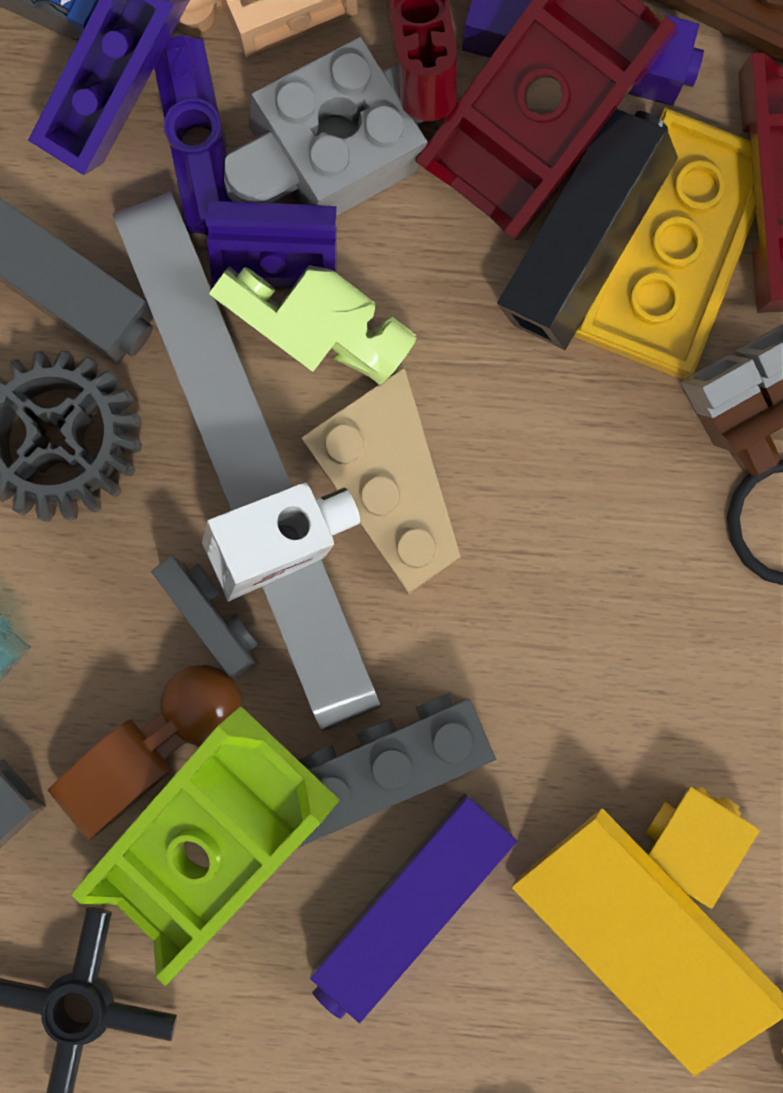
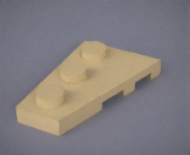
(386, 465)

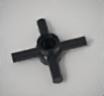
(84, 981)

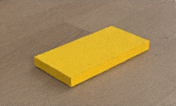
(681, 255)
(650, 944)

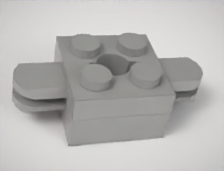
(329, 159)

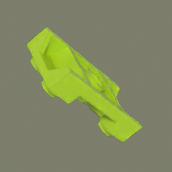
(238, 802)

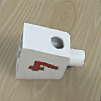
(252, 551)

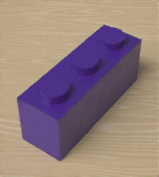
(104, 79)

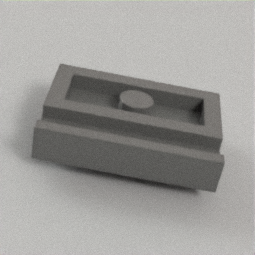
(193, 595)

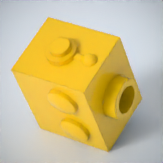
(700, 843)

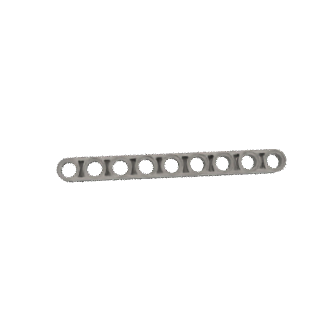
(242, 450)

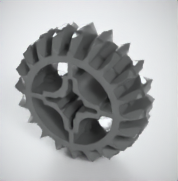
(76, 413)

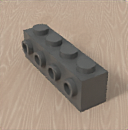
(400, 761)

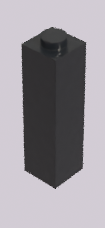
(589, 227)

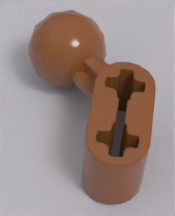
(133, 759)

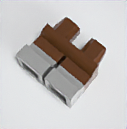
(743, 401)

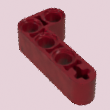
(424, 57)

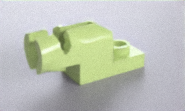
(318, 316)

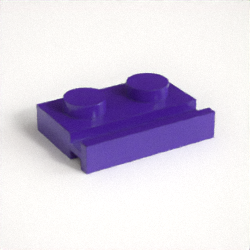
(270, 239)

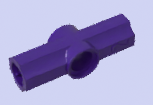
(189, 103)

